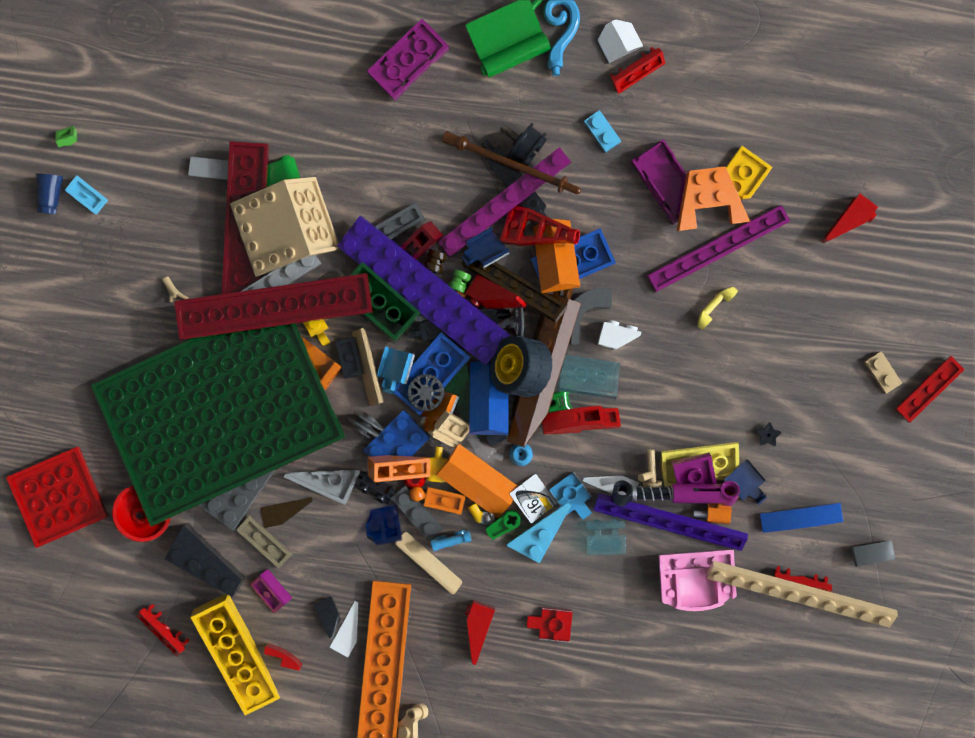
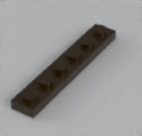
(530, 294)

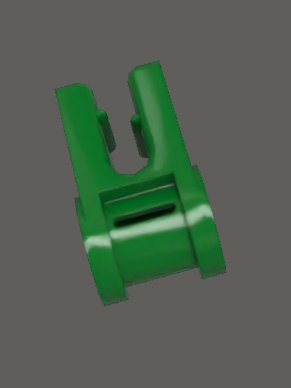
(558, 402)
(501, 526)

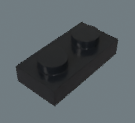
(349, 357)

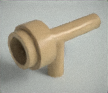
(649, 478)

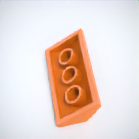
(556, 262)
(477, 481)

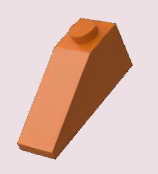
(397, 467)

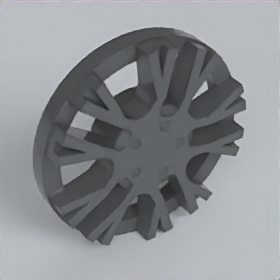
(425, 392)

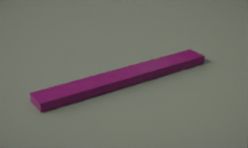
(718, 248)

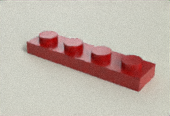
(929, 389)

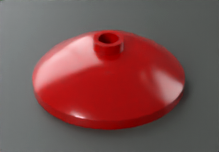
(127, 523)

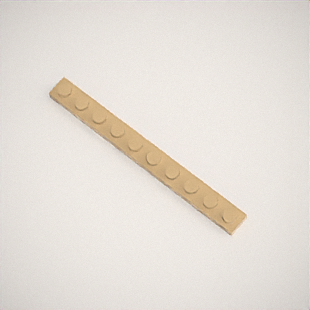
(801, 594)

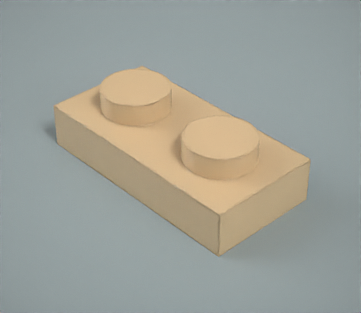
(882, 372)

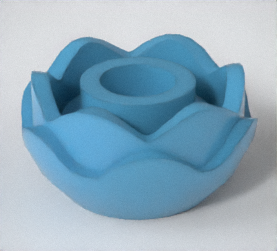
(520, 460)

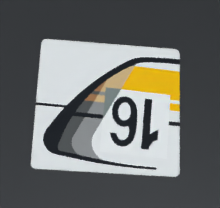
(533, 498)

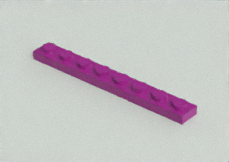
(503, 203)

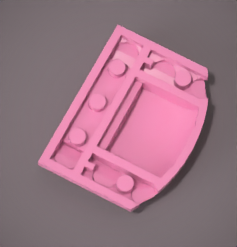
(686, 582)

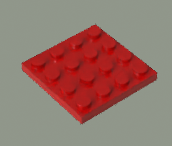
(57, 497)

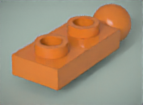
(438, 499)

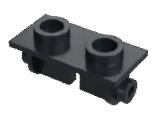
(381, 493)

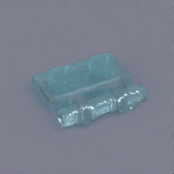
(606, 544)

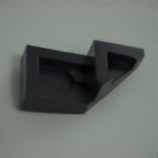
(328, 615)

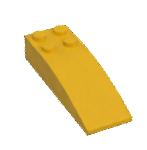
(235, 653)

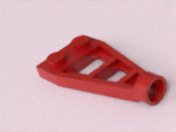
(517, 222)

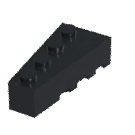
(203, 561)

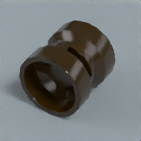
(435, 261)

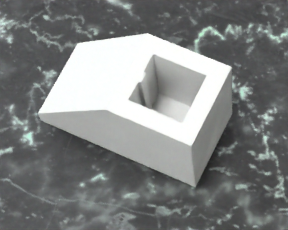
(615, 336)

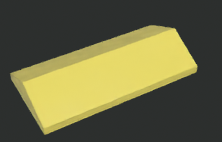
(724, 459)

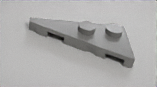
(331, 484)

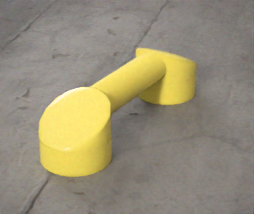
(704, 318)

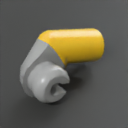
(481, 517)

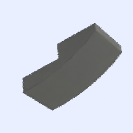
(873, 553)

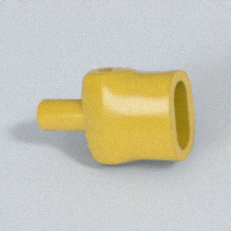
(435, 464)

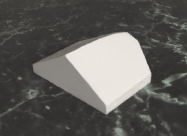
(618, 40)

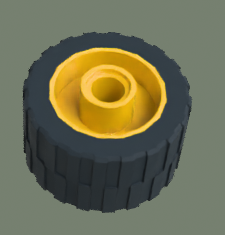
(521, 366)

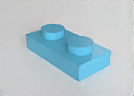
(602, 131)
(86, 195)

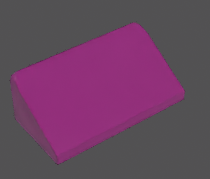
(270, 591)

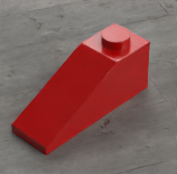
(856, 214)
(491, 295)
(478, 623)

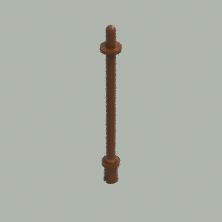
(462, 143)

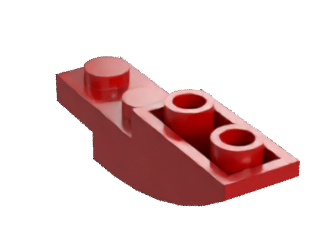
(581, 419)

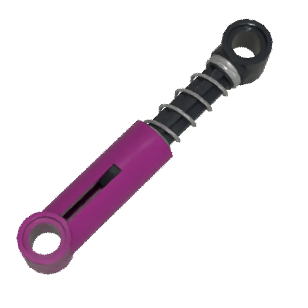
(678, 493)

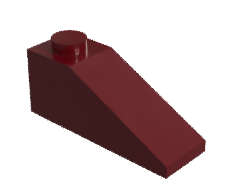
(422, 240)

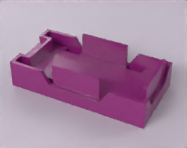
(408, 59)
(664, 179)

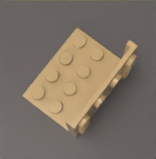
(284, 224)

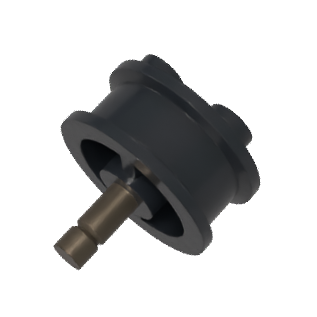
(525, 143)

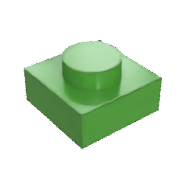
(66, 136)

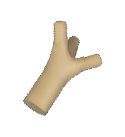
(173, 292)

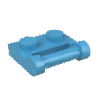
(443, 541)

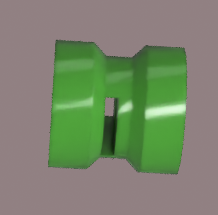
(459, 281)

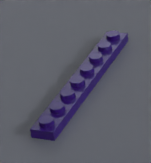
(672, 522)

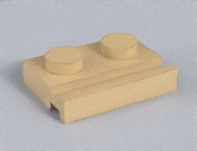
(450, 429)

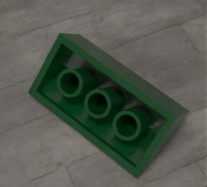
(391, 312)

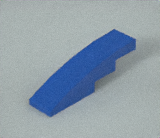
(801, 517)

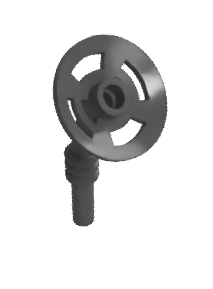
(515, 322)

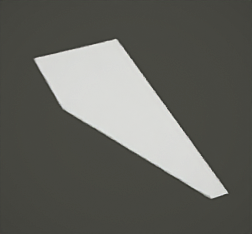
(607, 482)
(347, 634)

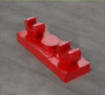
(638, 70)
(804, 580)
(162, 631)

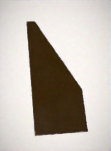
(280, 513)

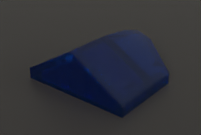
(384, 525)

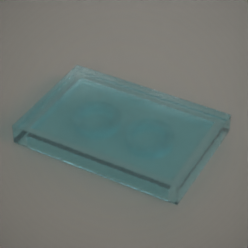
(589, 377)

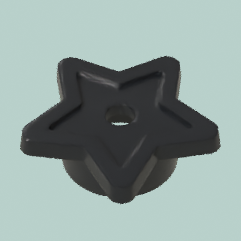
(773, 435)

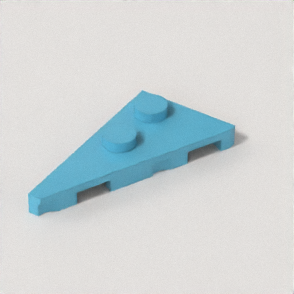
(536, 540)

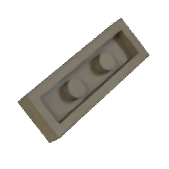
(264, 541)

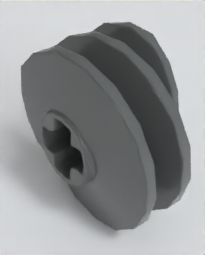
(366, 424)

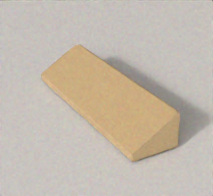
(370, 375)
(429, 563)

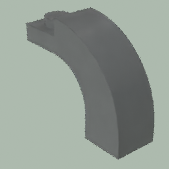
(589, 300)

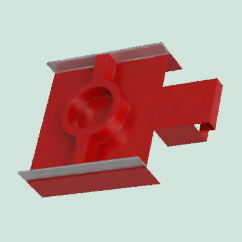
(553, 624)

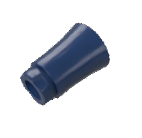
(48, 192)

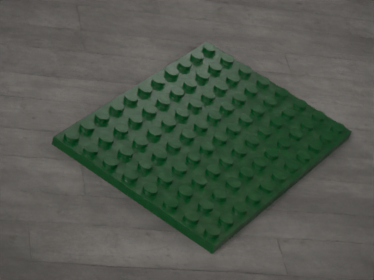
(216, 416)

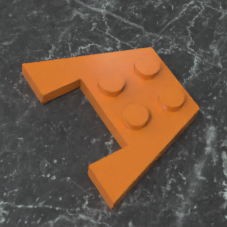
(709, 189)

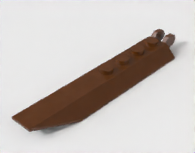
(530, 412)

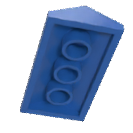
(591, 254)
(440, 360)
(487, 403)

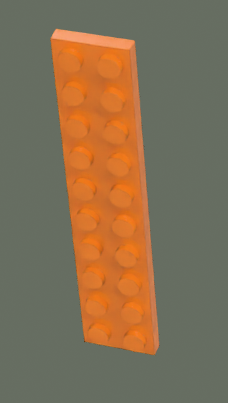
(384, 660)

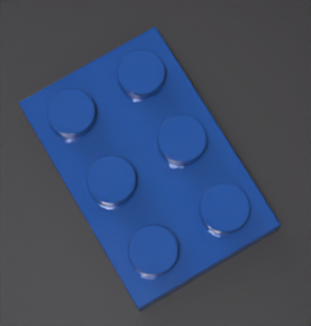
(399, 438)

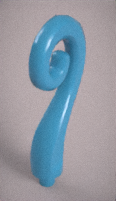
(555, 57)

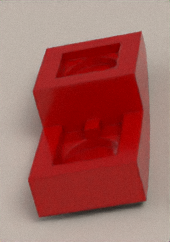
(288, 659)

